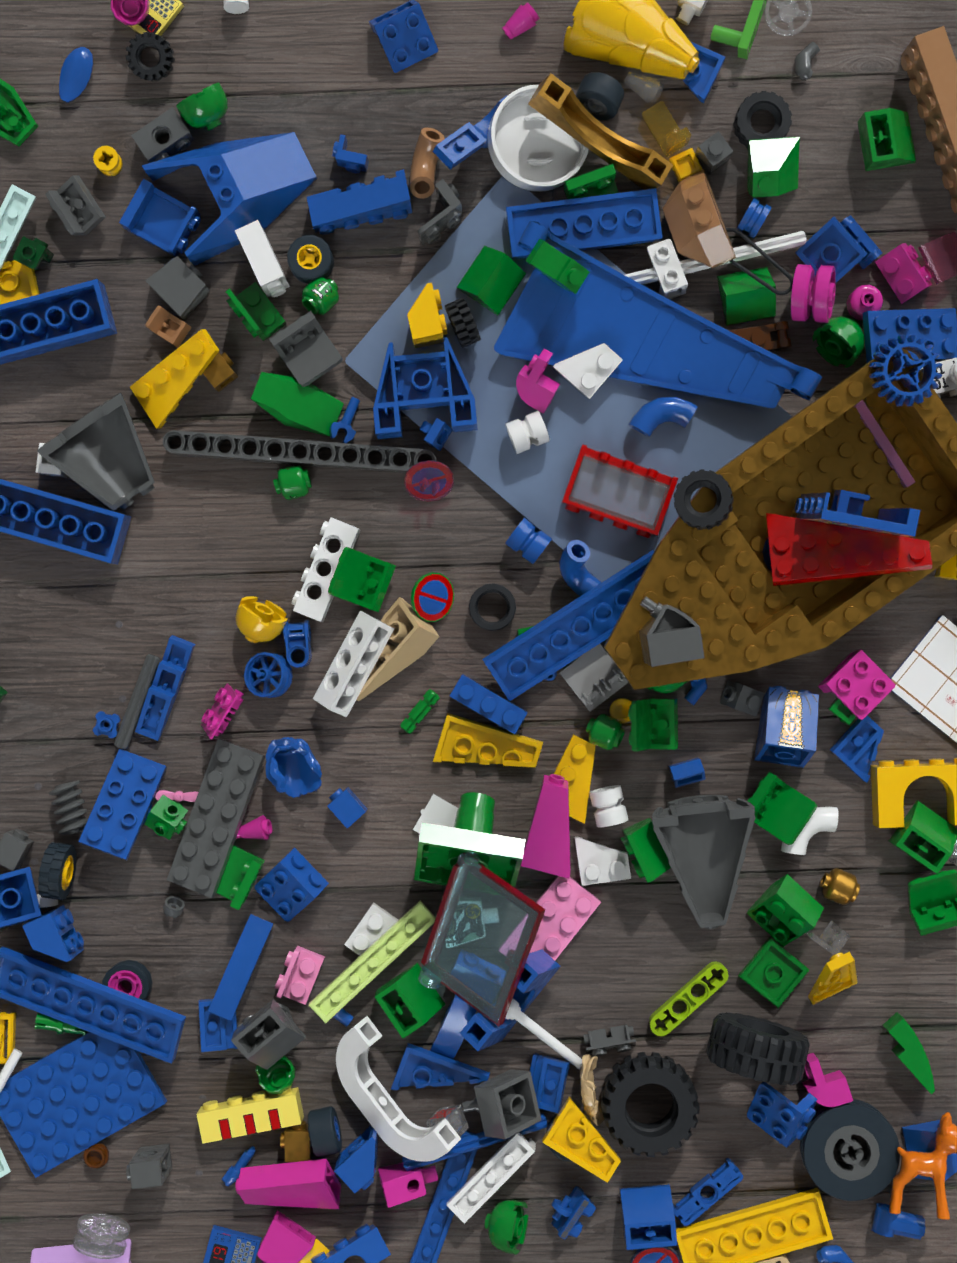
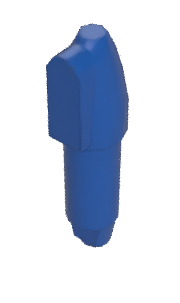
(234, 1171)

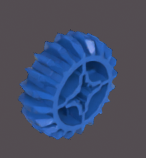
(910, 379)

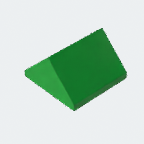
(491, 279)
(745, 297)

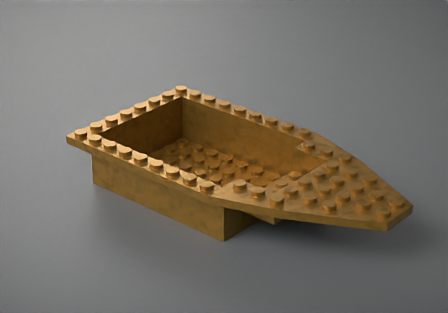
(721, 571)

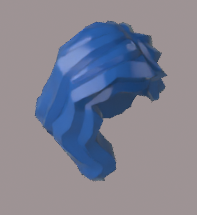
(292, 767)

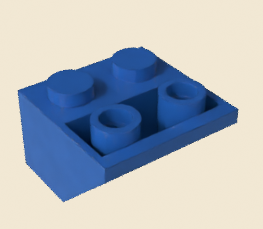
(55, 934)
(648, 1217)

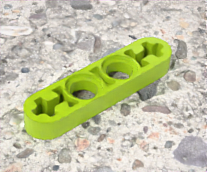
(691, 1001)

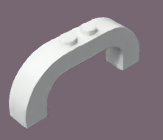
(378, 1106)

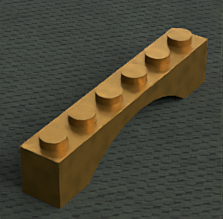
(563, 108)

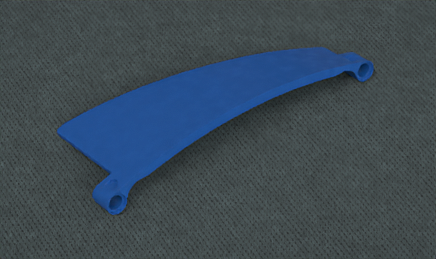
(653, 335)

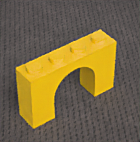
(892, 780)

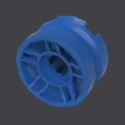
(754, 218)

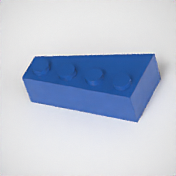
(360, 204)

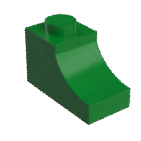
(557, 266)

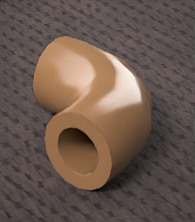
(424, 163)

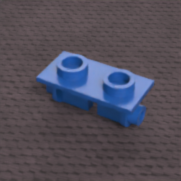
(863, 239)

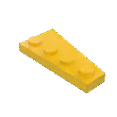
(17, 282)
(479, 743)

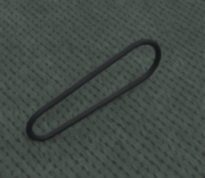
(768, 258)

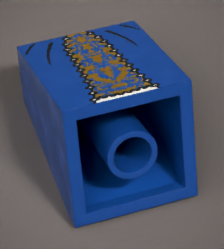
(787, 727)

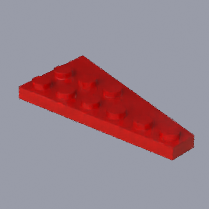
(823, 551)

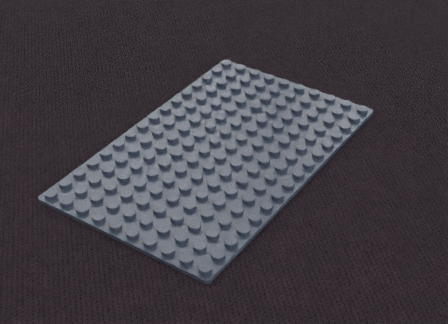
(539, 477)

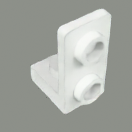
(668, 269)

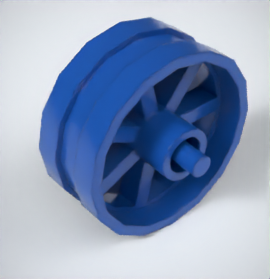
(268, 675)

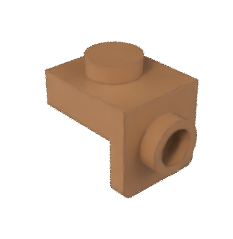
(168, 326)

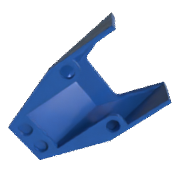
(249, 182)

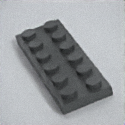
(216, 818)

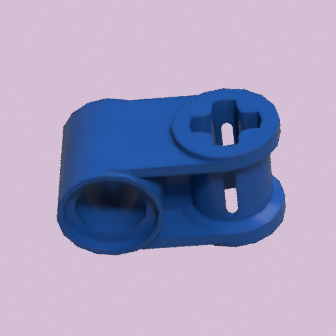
(298, 641)

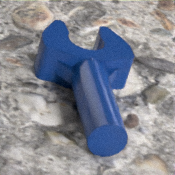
(345, 423)

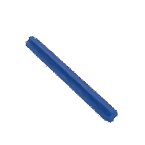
(472, 1143)

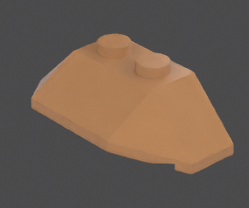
(698, 222)

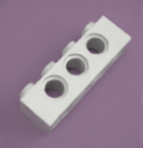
(302, 601)
(353, 664)

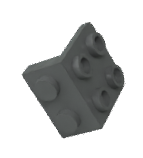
(447, 218)
(306, 349)

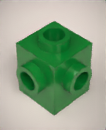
(167, 817)

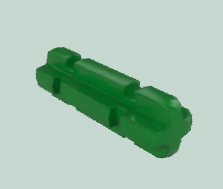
(420, 711)

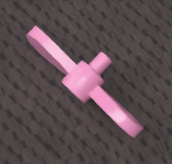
(178, 796)

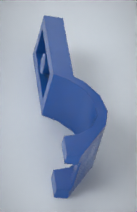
(465, 141)

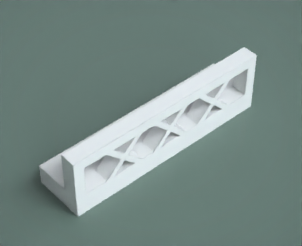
(491, 1176)

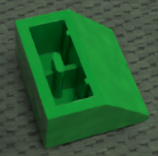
(886, 139)
(925, 837)
(648, 852)
(786, 910)
(408, 1001)

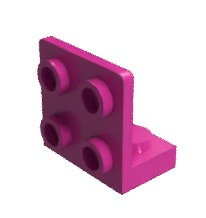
(858, 684)

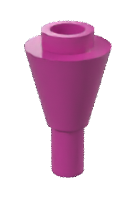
(256, 829)

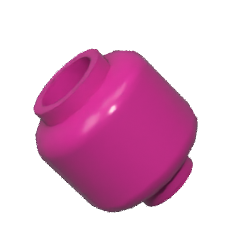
(856, 301)

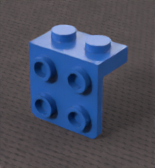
(291, 885)
(779, 1115)

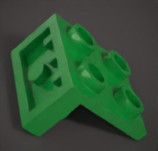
(592, 183)
(259, 312)
(239, 876)

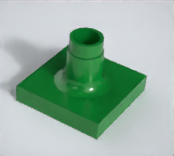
(472, 832)

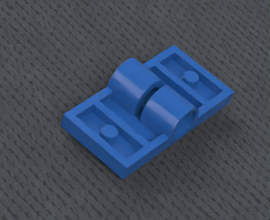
(934, 325)
(123, 804)

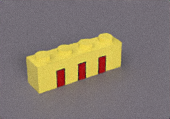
(249, 1115)

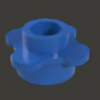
(112, 720)

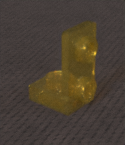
(665, 129)

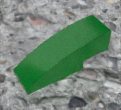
(910, 1050)

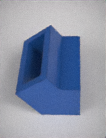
(687, 772)

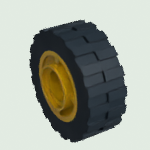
(57, 871)

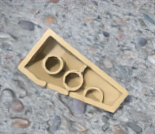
(406, 644)

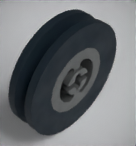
(864, 1172)

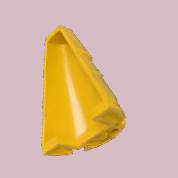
(631, 36)

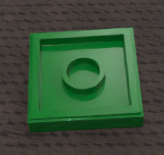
(773, 972)

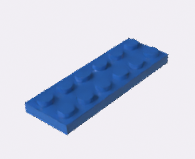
(591, 221)

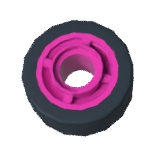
(133, 972)

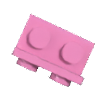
(300, 975)

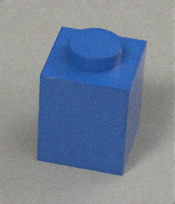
(346, 806)

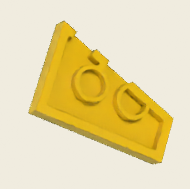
(577, 768)
(835, 977)
(581, 1142)

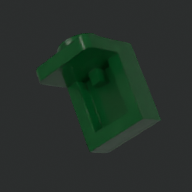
(32, 252)

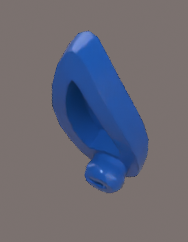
(75, 74)

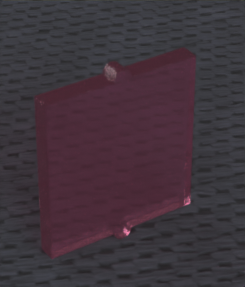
(941, 257)

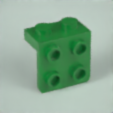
(361, 579)
(653, 724)
(781, 808)
(934, 902)

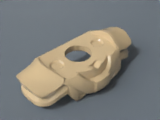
(592, 1107)

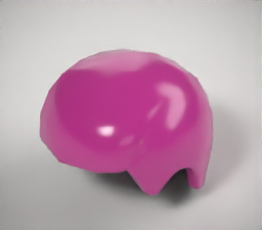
(130, 11)

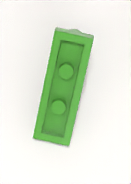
(739, 39)

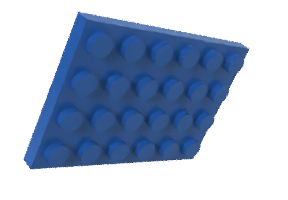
(76, 1099)

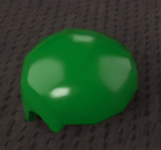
(277, 1077)

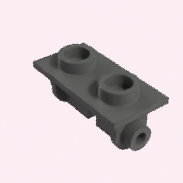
(600, 1043)

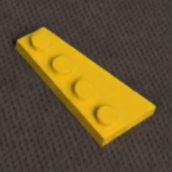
(173, 377)

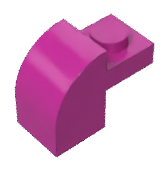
(535, 387)
(829, 1089)

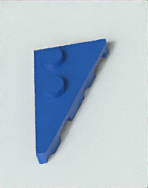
(427, 1068)

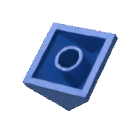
(18, 898)
(923, 1139)

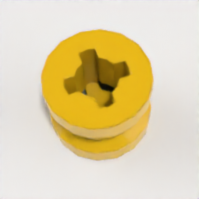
(113, 162)

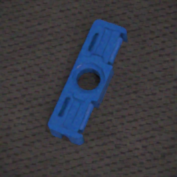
(721, 1181)

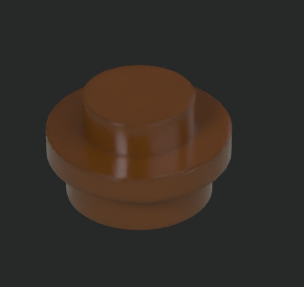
(96, 1155)

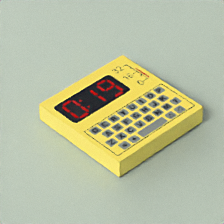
(159, 17)

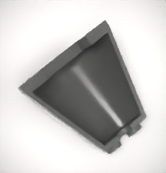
(103, 454)

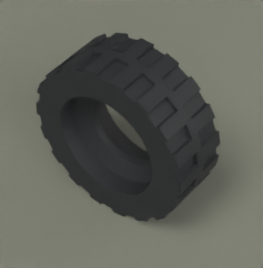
(762, 101)
(689, 485)

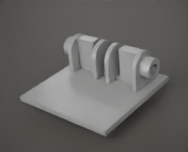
(594, 677)

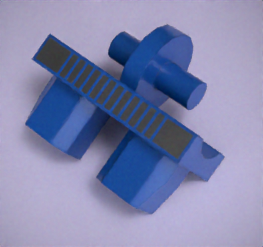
(569, 1211)

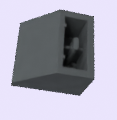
(267, 1035)

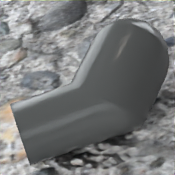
(803, 61)

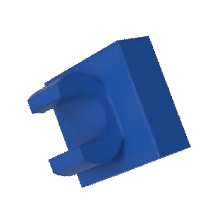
(436, 434)

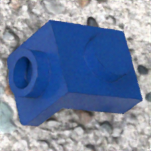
(352, 161)

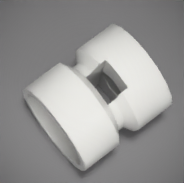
(527, 432)
(608, 806)

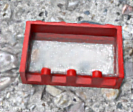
(619, 492)

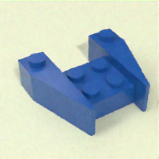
(420, 383)

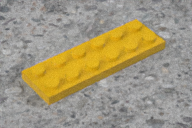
(757, 1231)

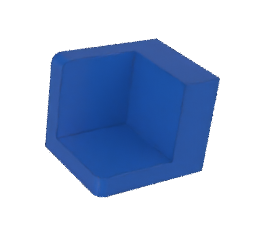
(848, 502)

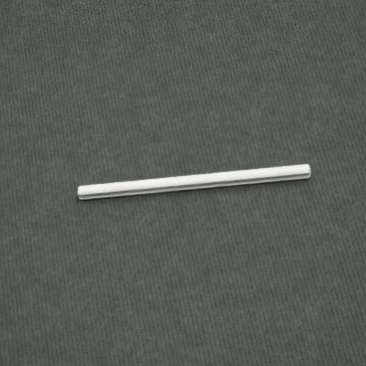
(742, 252)

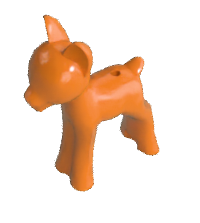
(927, 1165)

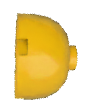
(258, 620)

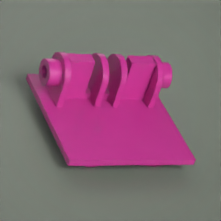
(213, 719)

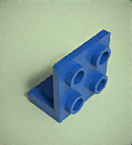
(404, 35)

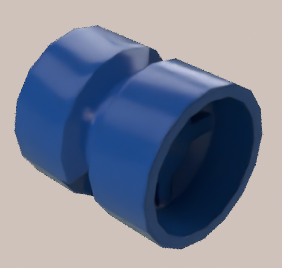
(528, 541)

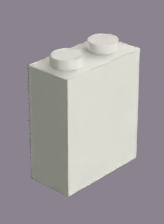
(262, 259)

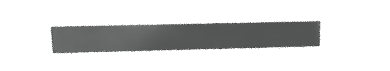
(287, 456)

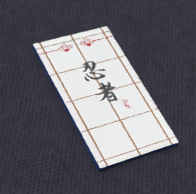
(930, 677)

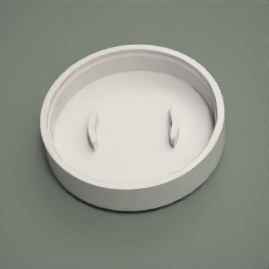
(530, 147)

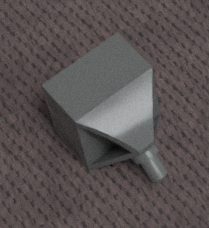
(669, 636)
(505, 1104)

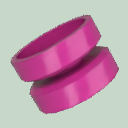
(813, 293)

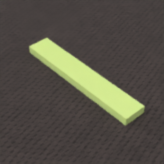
(372, 962)

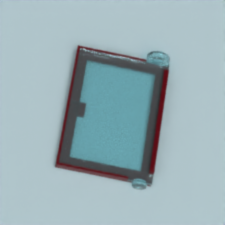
(480, 938)

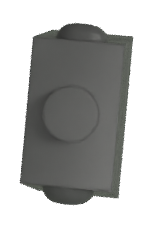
(179, 286)

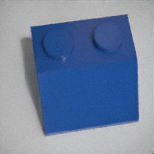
(358, 1161)

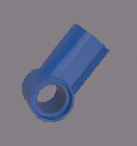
(900, 1224)

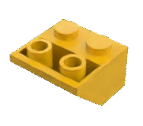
(424, 320)

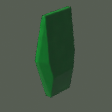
(15, 118)
(295, 405)

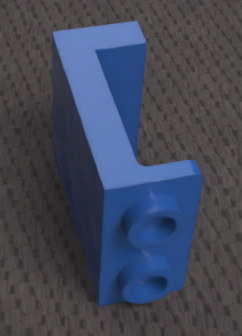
(160, 219)

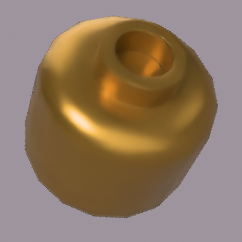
(840, 886)

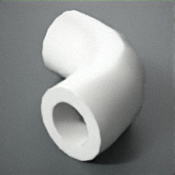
(822, 820)

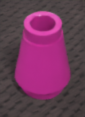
(521, 21)

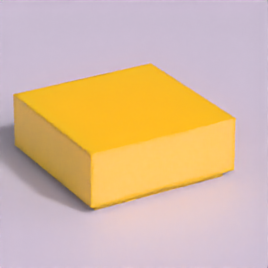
(685, 164)

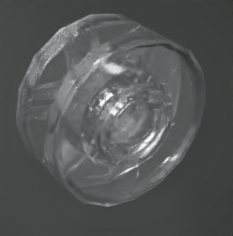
(101, 1236)

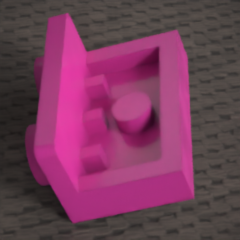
(904, 272)

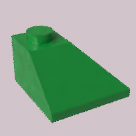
(772, 166)

